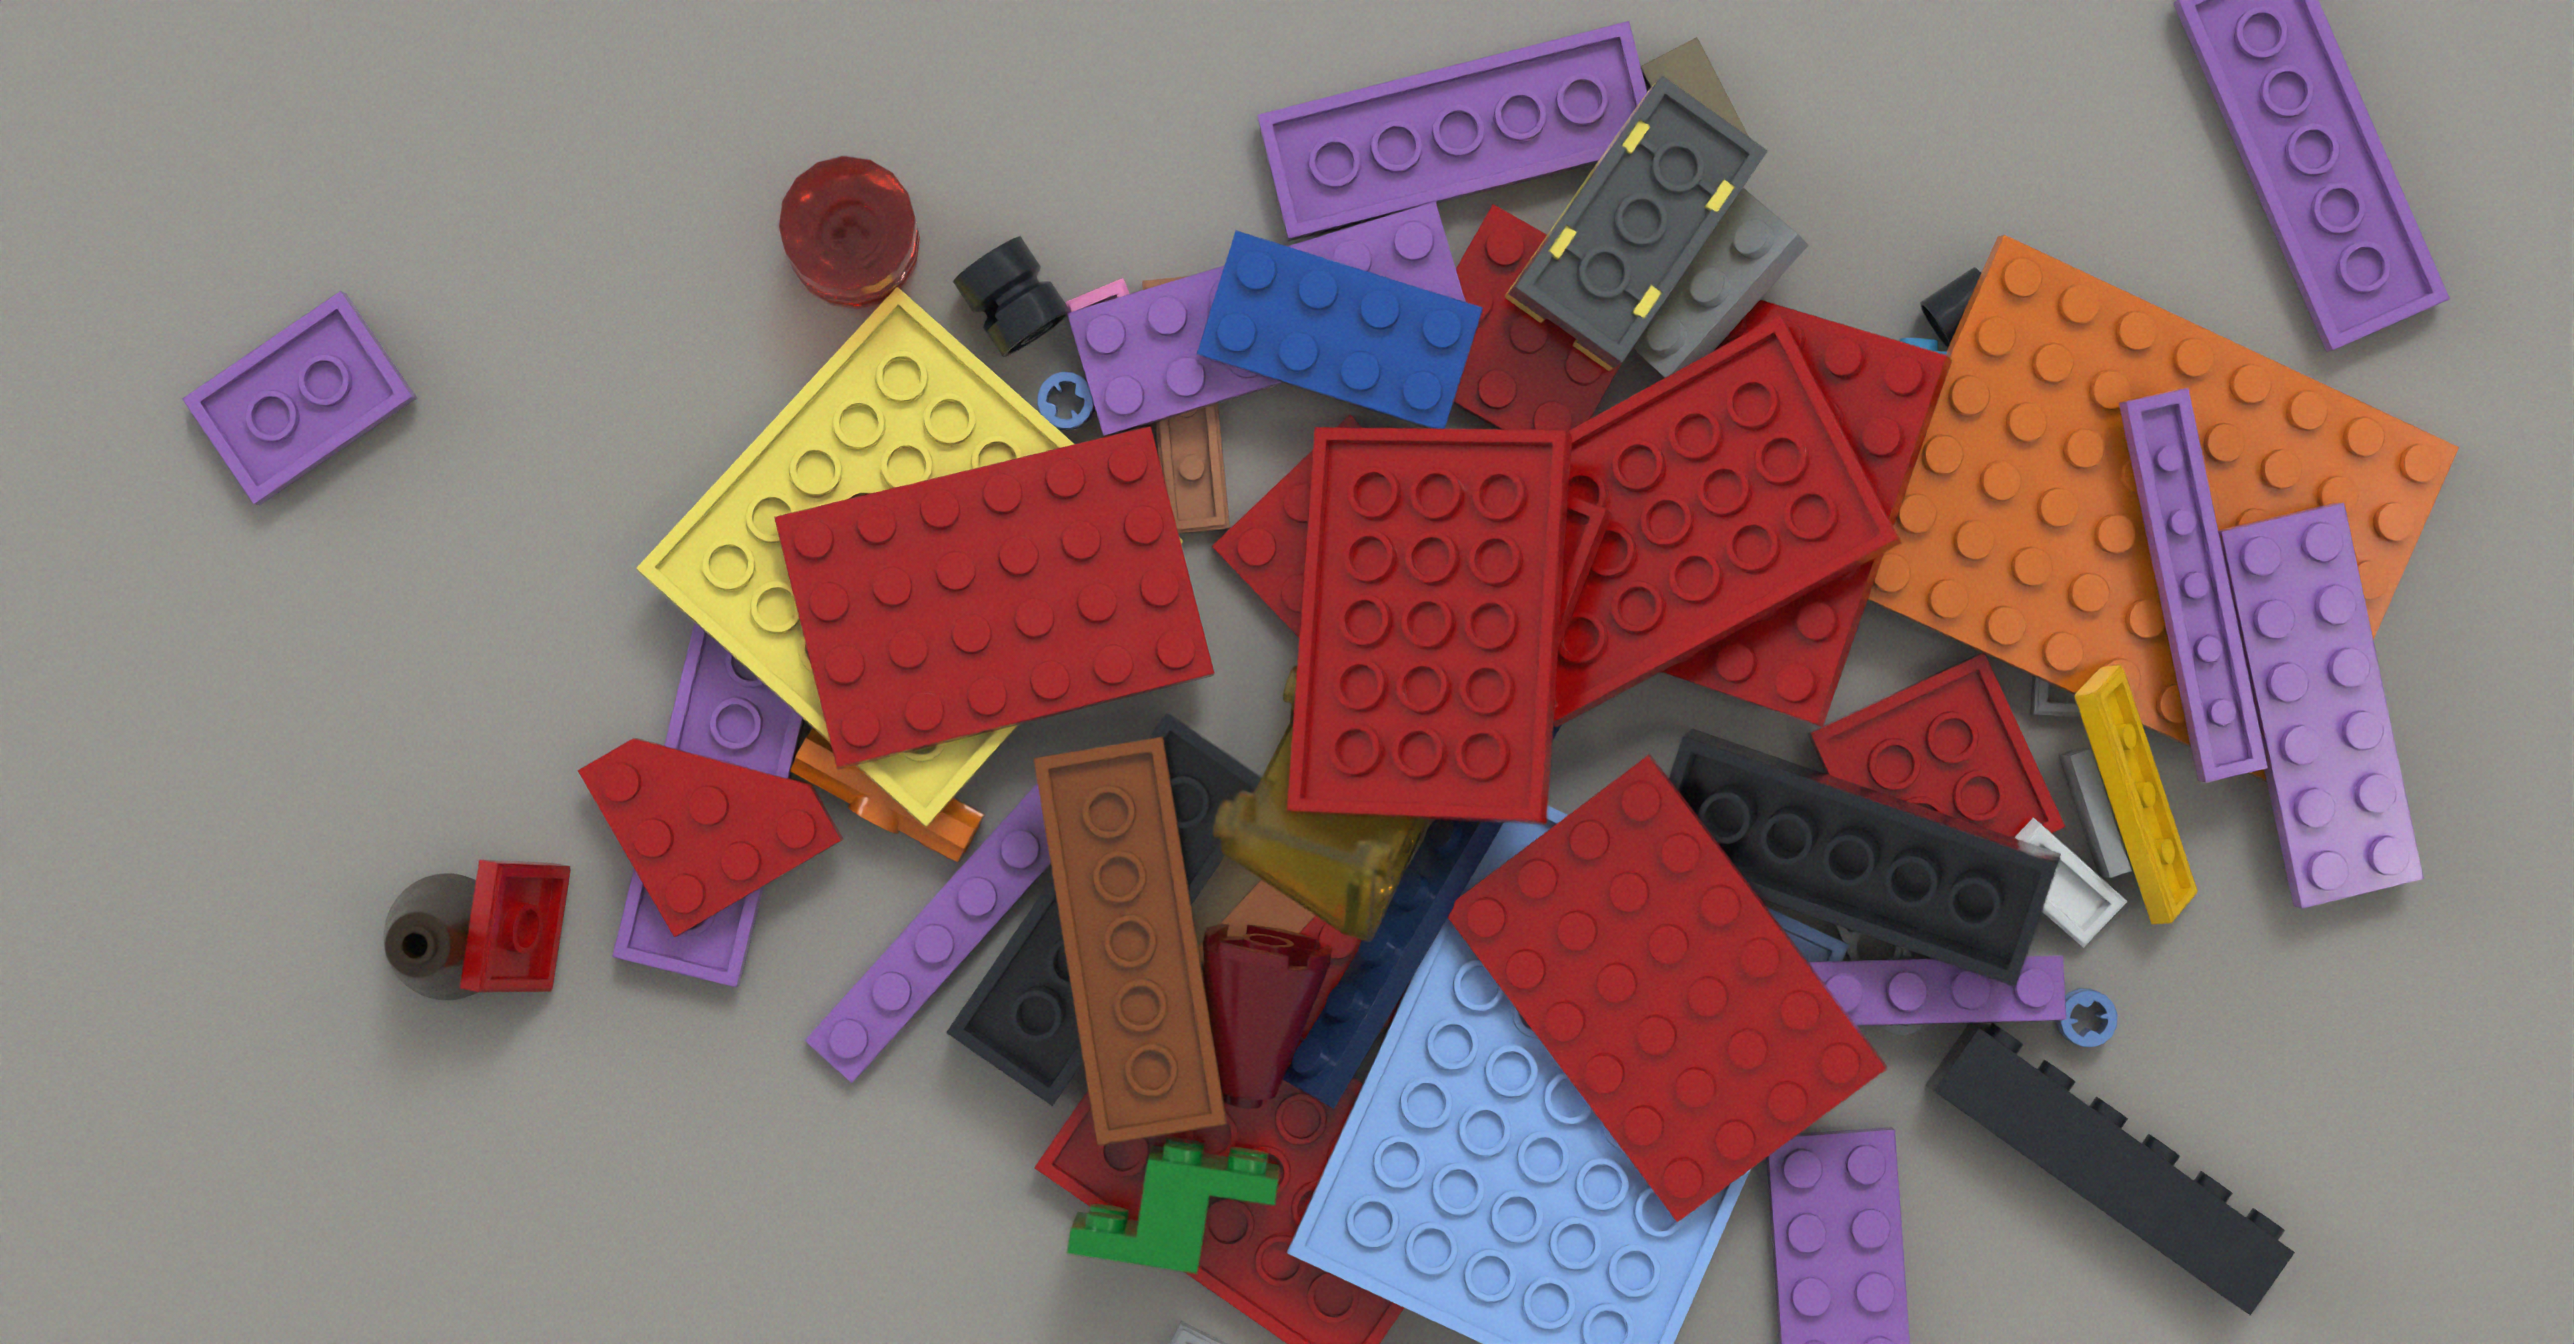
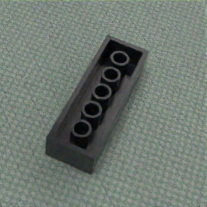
(1868, 857)
(1025, 1004)

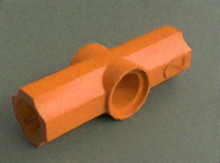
(947, 834)

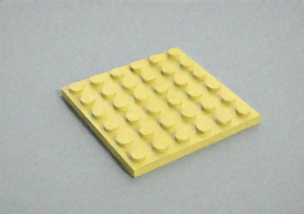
(878, 416)

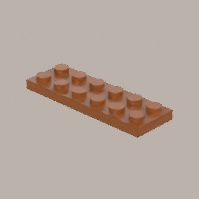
(1130, 941)

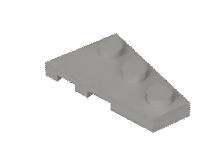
(1720, 285)

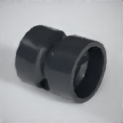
(1011, 296)

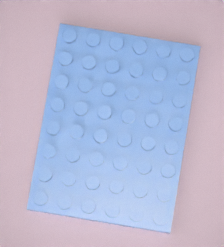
(1491, 1184)

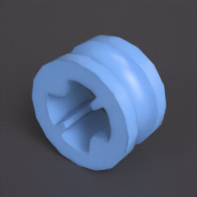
(1050, 411)
(2086, 1036)

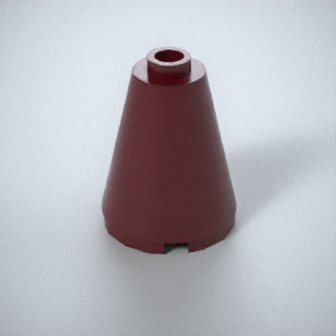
(1259, 1004)

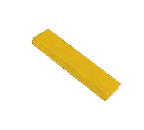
(2136, 794)

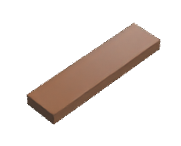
(1193, 464)

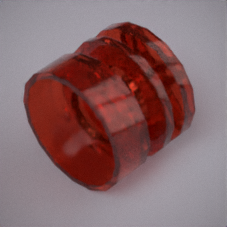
(817, 214)

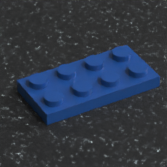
(1339, 331)

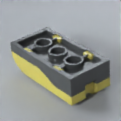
(1636, 223)

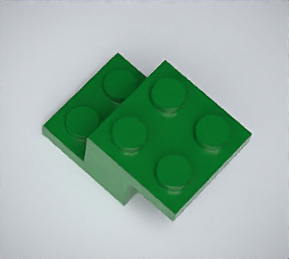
(1173, 1206)

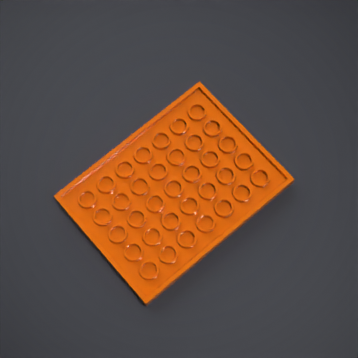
(2027, 497)

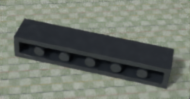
(2110, 1167)

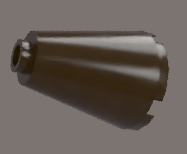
(429, 935)

